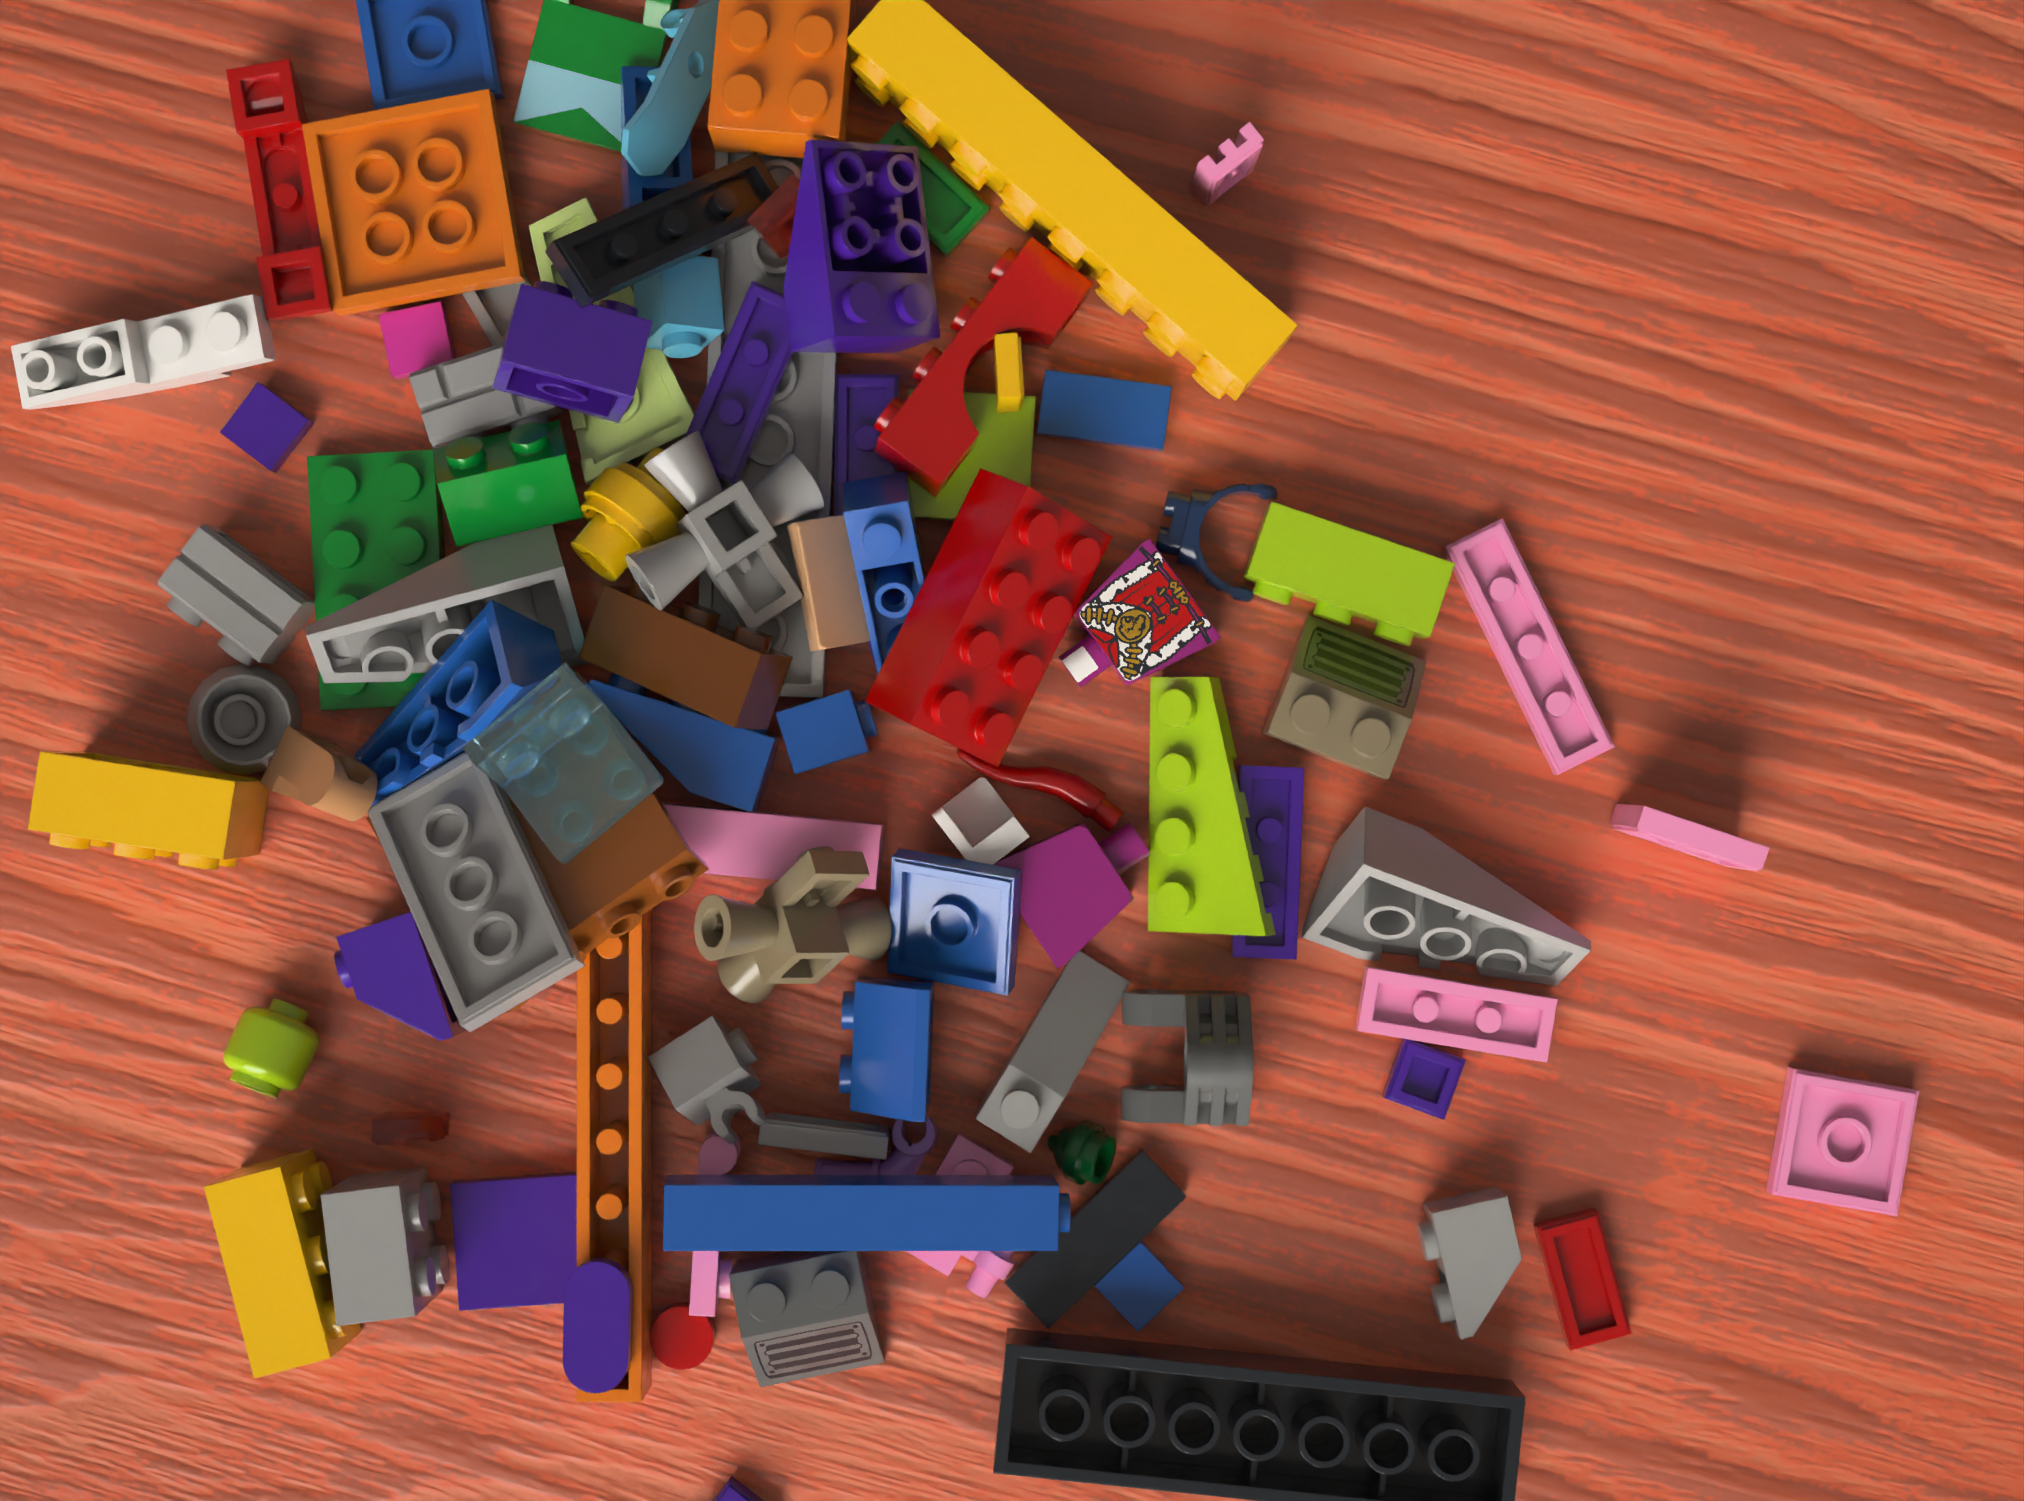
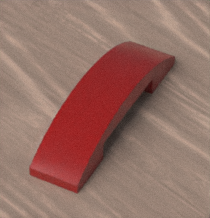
(270, 121)

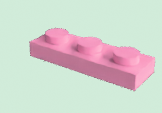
(1456, 1014)

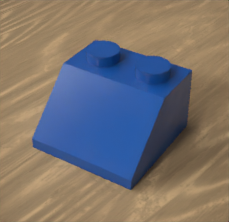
(890, 1047)

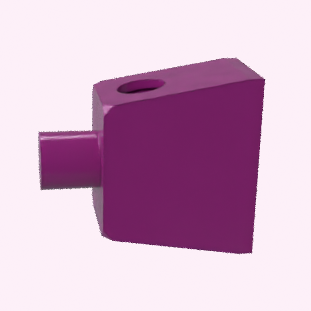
(1074, 885)

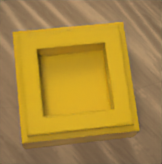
(1008, 372)

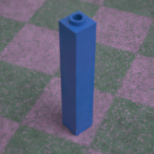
(864, 1213)

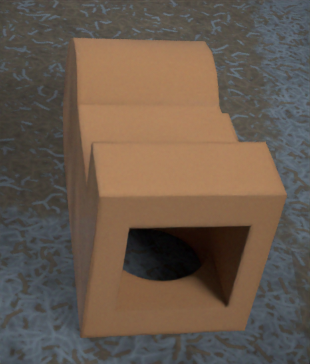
(321, 775)

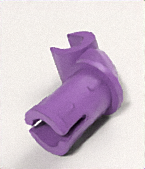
(903, 1160)

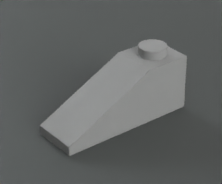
(1052, 1051)

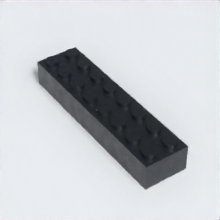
(1251, 1423)

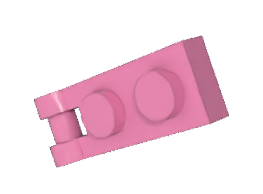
(709, 1271)

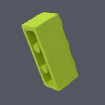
(1347, 574)

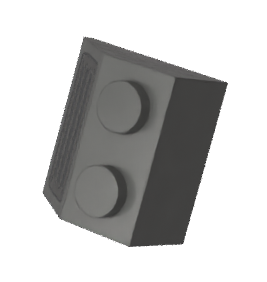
(806, 1314)

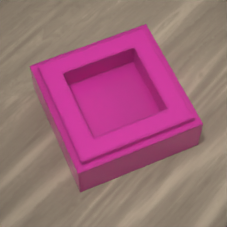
(416, 338)

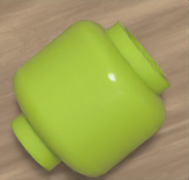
(271, 1048)

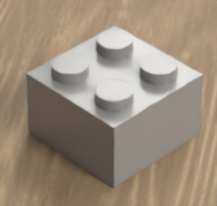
(384, 1245)

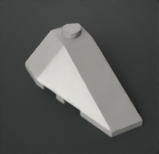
(422, 615)

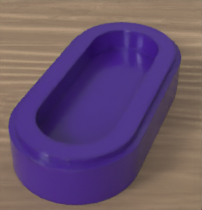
(597, 1325)

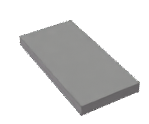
(474, 890)

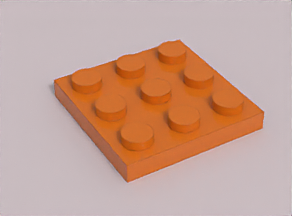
(413, 202)

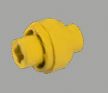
(625, 514)

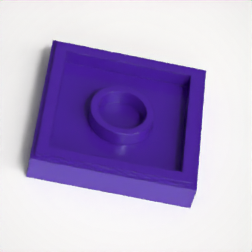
(514, 1239)

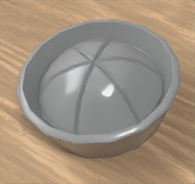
(224, 714)

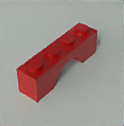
(932, 428)

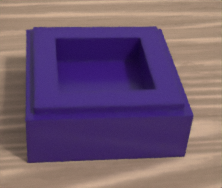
(266, 427)
(1423, 1078)

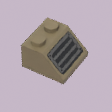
(1346, 698)

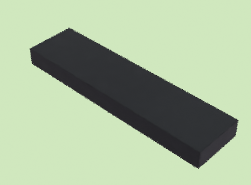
(661, 230)

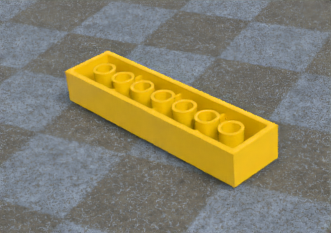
(1068, 194)

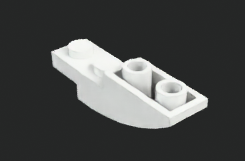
(143, 355)

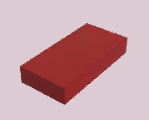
(1582, 1278)

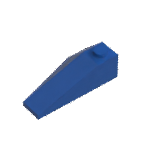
(460, 696)

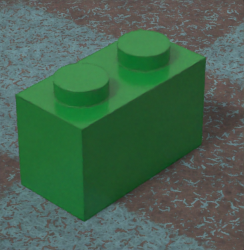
(506, 482)

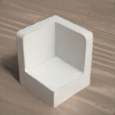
(980, 823)

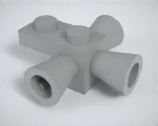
(725, 533)

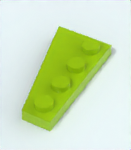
(1198, 832)

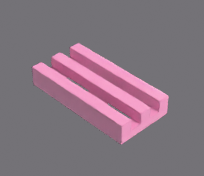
(1229, 167)

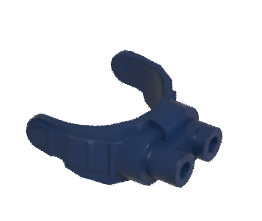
(1183, 535)

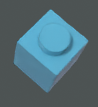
(682, 307)

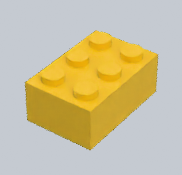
(147, 808)
(279, 1261)

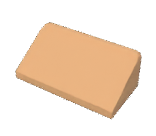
(828, 583)

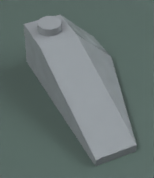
(1417, 897)

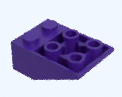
(860, 252)

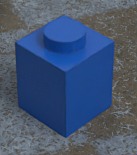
(827, 730)

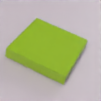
(1001, 448)

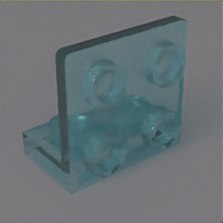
(565, 763)

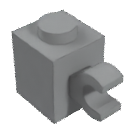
(710, 1076)

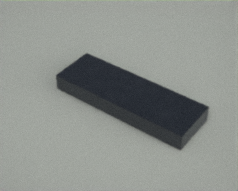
(1098, 1238)

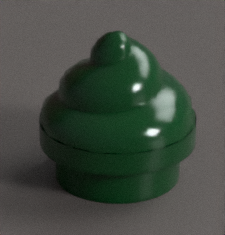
(1083, 1152)

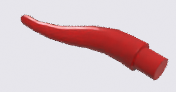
(1067, 786)

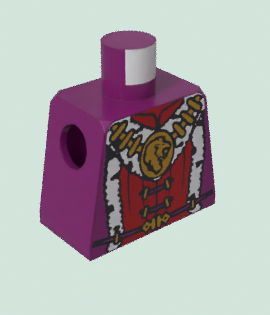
(1137, 622)

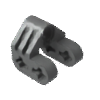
(1215, 1057)

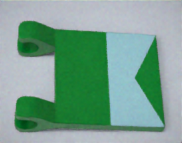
(577, 66)

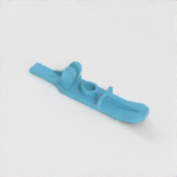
(677, 90)

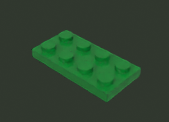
(369, 528)

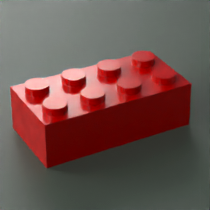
(989, 616)

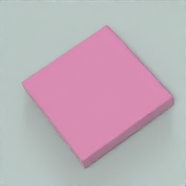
(1689, 837)
(1842, 1141)

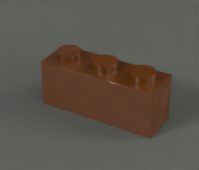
(687, 656)

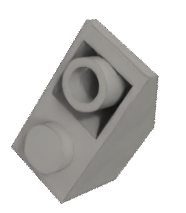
(1474, 1254)

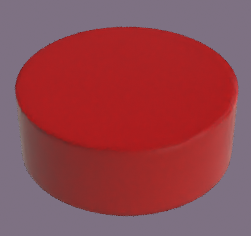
(681, 1339)

